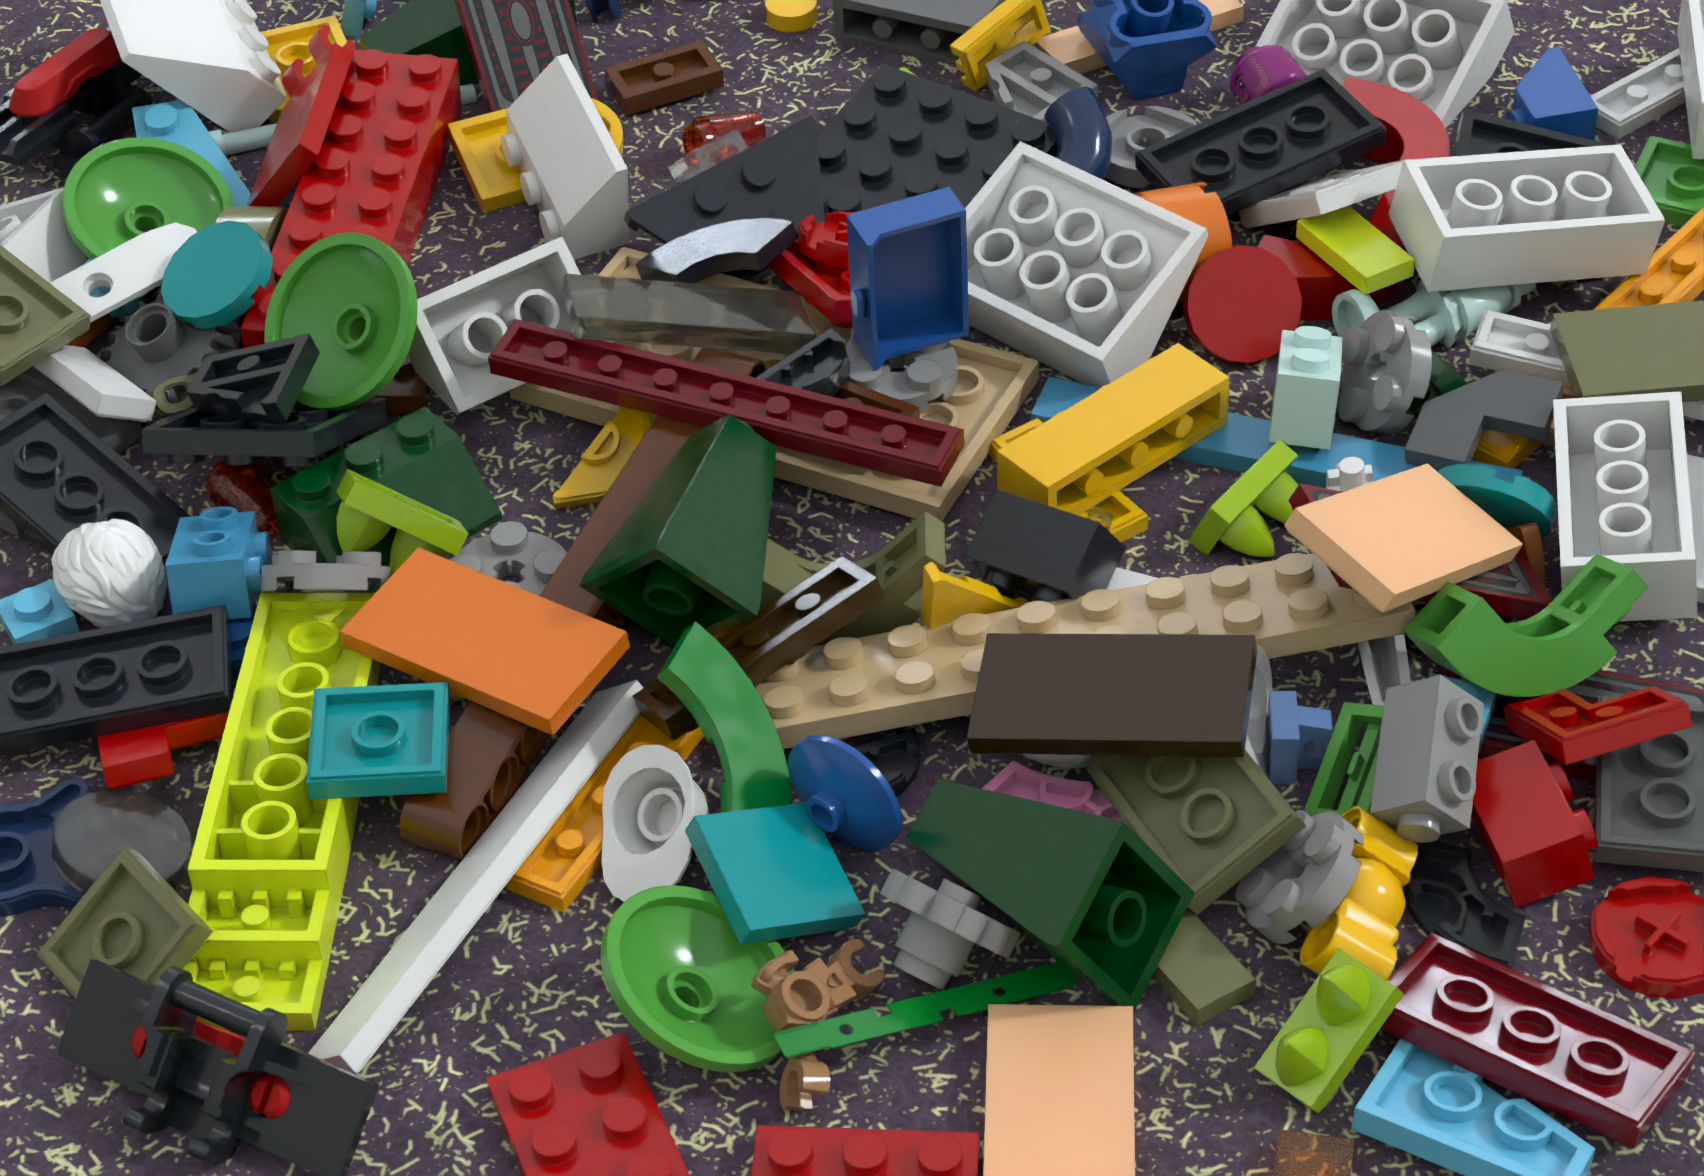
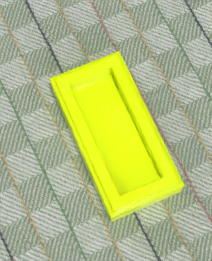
(1356, 249)

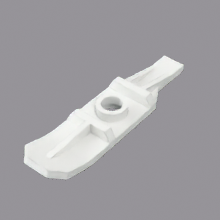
(126, 270)

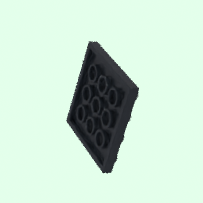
(915, 138)

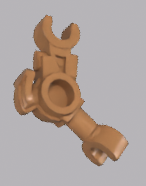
(805, 999)

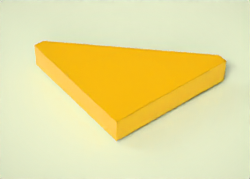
(603, 459)
(951, 597)

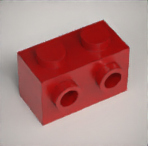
(1530, 826)

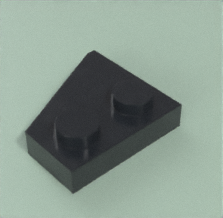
(255, 380)

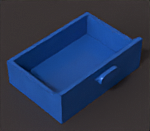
(908, 275)

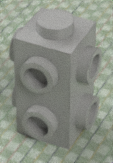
(1427, 759)

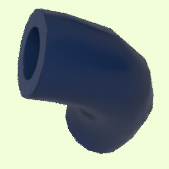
(1081, 131)

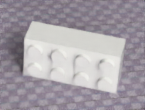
(1525, 217)
(1628, 495)

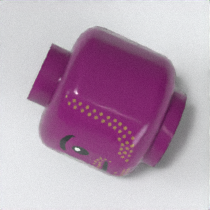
(1263, 71)

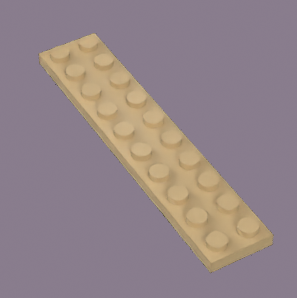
(934, 673)

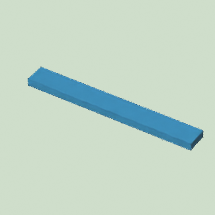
(1246, 440)

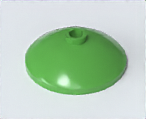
(137, 188)
(356, 307)
(689, 979)

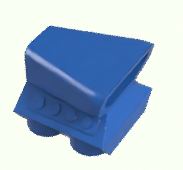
(1148, 41)

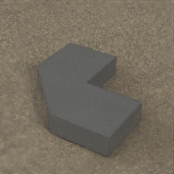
(1500, 402)

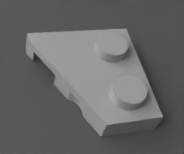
(1031, 80)

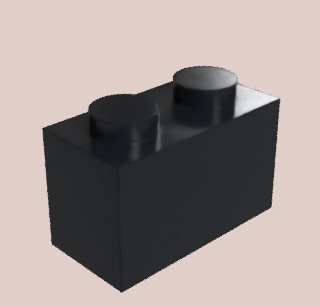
(1042, 550)

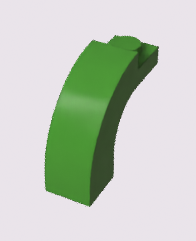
(1535, 654)

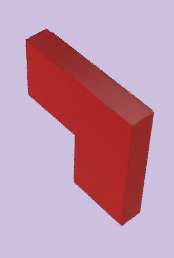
(1579, 730)
(145, 752)

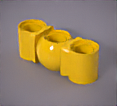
(1373, 906)

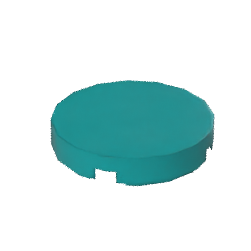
(216, 274)
(1504, 501)

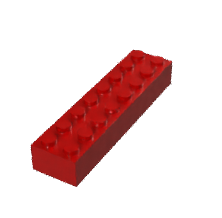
(372, 165)

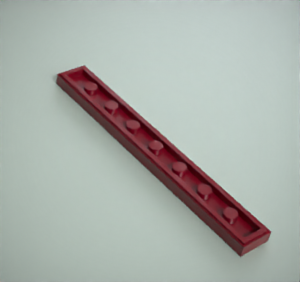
(705, 394)

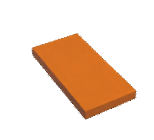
(485, 640)

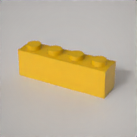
(1117, 433)

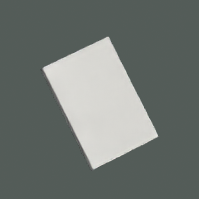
(1323, 195)

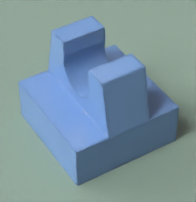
(1295, 736)

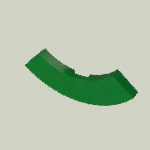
(731, 719)

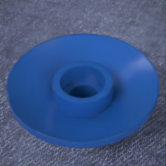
(844, 793)

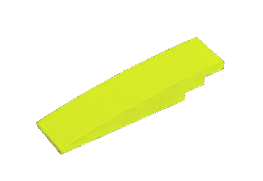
(264, 854)

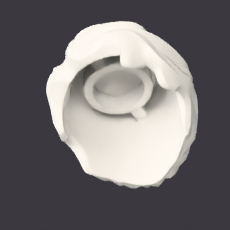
(110, 573)

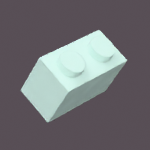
(1306, 387)

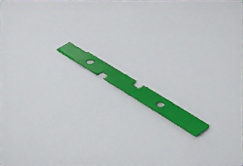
(924, 1010)

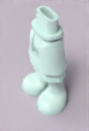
(1442, 314)

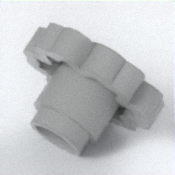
(942, 928)

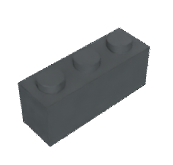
(909, 26)

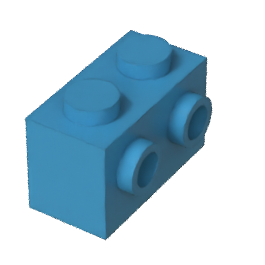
(217, 562)

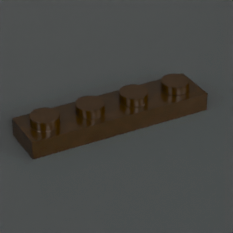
(776, 635)

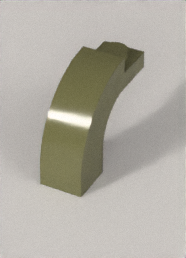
(896, 566)

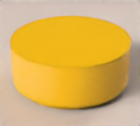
(791, 14)

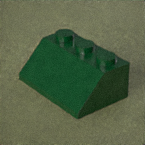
(410, 456)

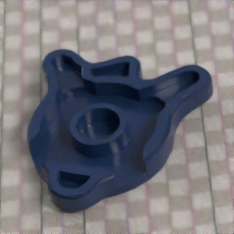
(26, 865)

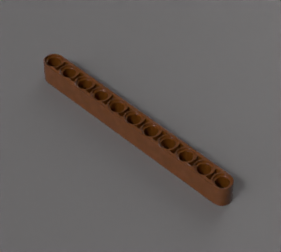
(494, 752)

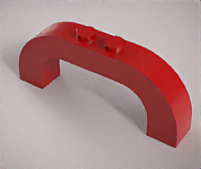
(1411, 134)

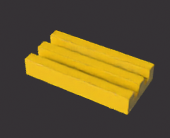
(998, 31)

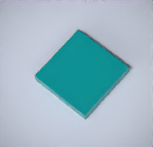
(379, 741)
(774, 873)

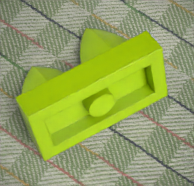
(372, 509)
(1234, 515)
(1329, 1031)

